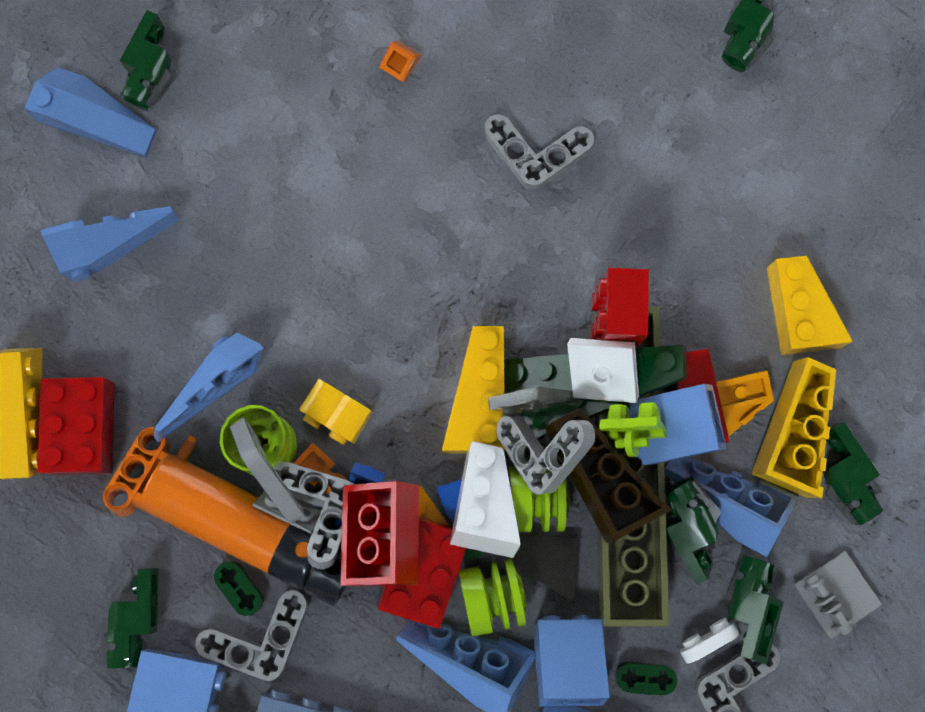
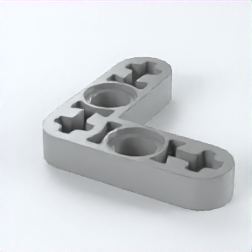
(530, 160)
(516, 436)
(256, 460)
(331, 508)
(257, 652)
(726, 688)

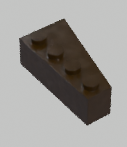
(609, 486)

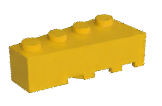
(479, 379)
(19, 411)
(798, 430)

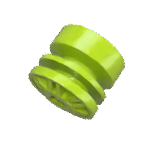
(268, 426)
(542, 506)
(493, 597)

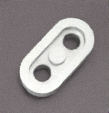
(720, 634)

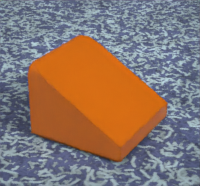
(399, 60)

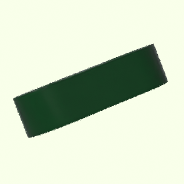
(232, 593)
(646, 686)

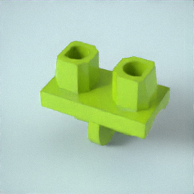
(633, 432)

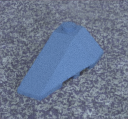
(84, 109)
(91, 248)
(223, 369)
(748, 509)
(477, 667)

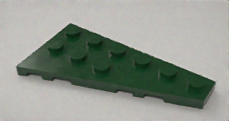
(655, 370)

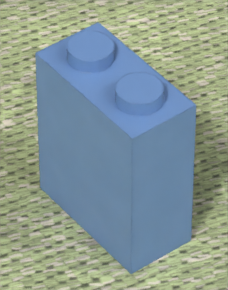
(690, 422)
(570, 662)
(175, 683)

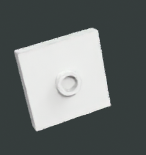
(603, 370)

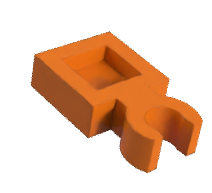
(317, 460)

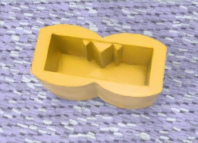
(336, 412)

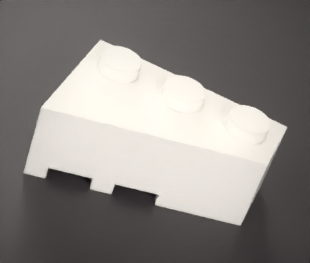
(485, 504)

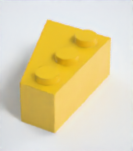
(803, 309)

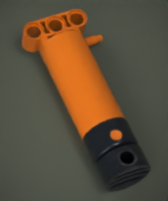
(217, 515)

